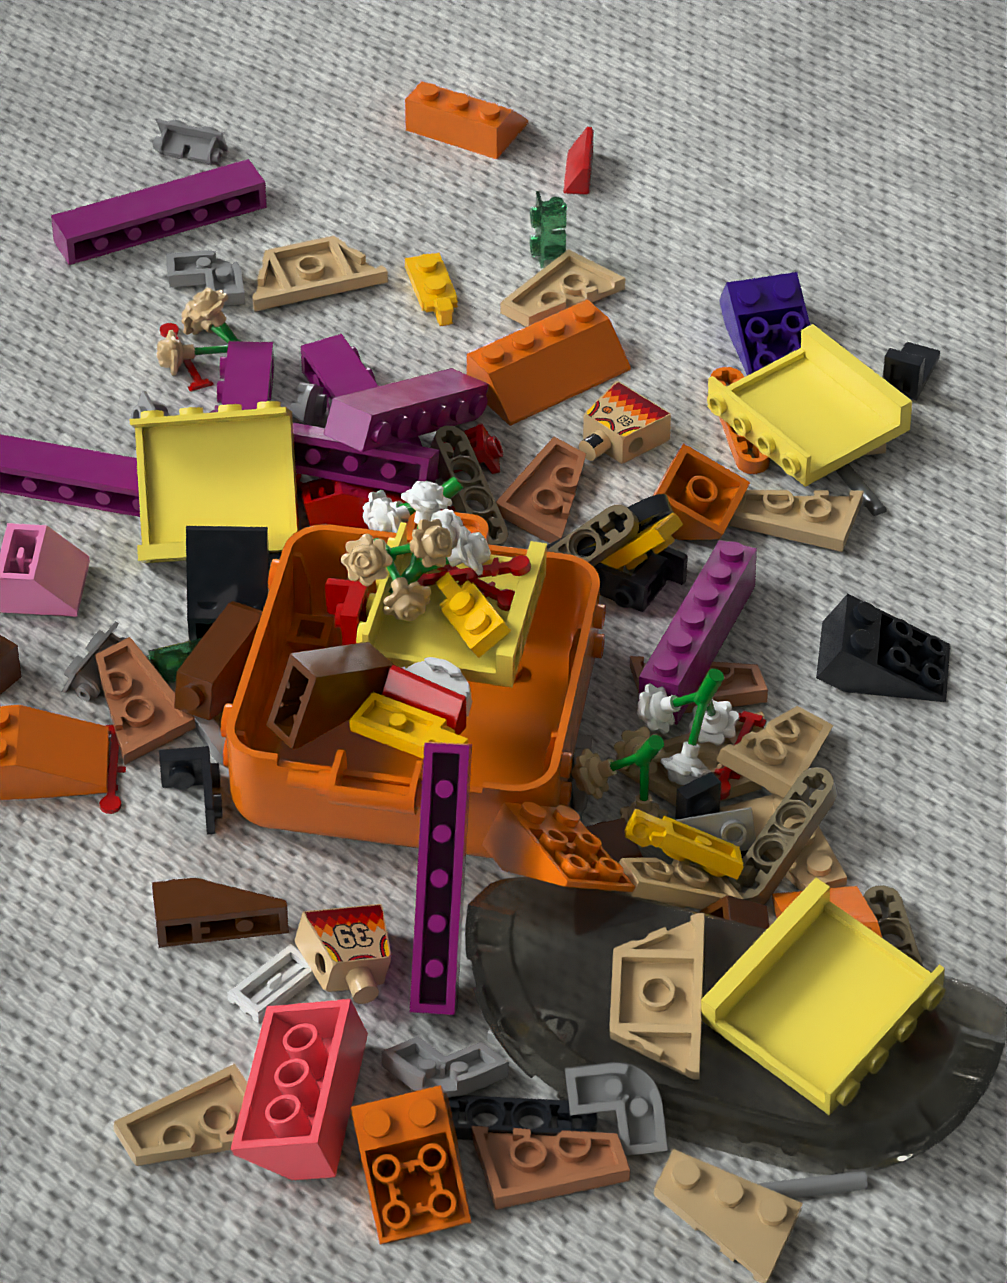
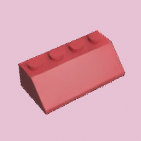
(301, 1089)

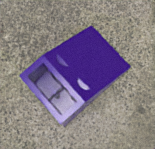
(764, 318)

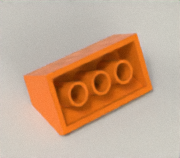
(548, 362)

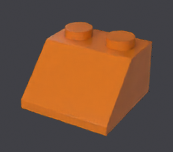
(701, 494)

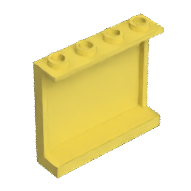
(813, 408)
(214, 472)
(435, 636)
(821, 999)

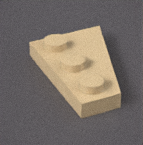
(805, 519)
(677, 883)
(734, 1212)

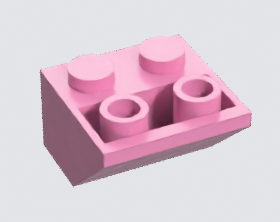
(40, 572)

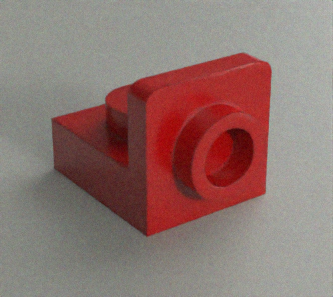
(486, 447)
(348, 603)

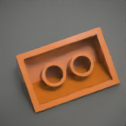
(461, 120)

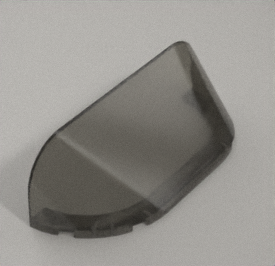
(546, 995)

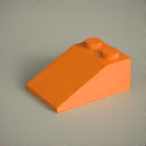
(50, 755)

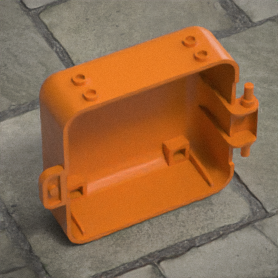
(371, 790)

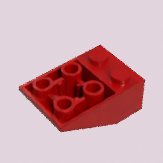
(338, 502)

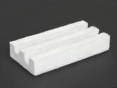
(281, 996)

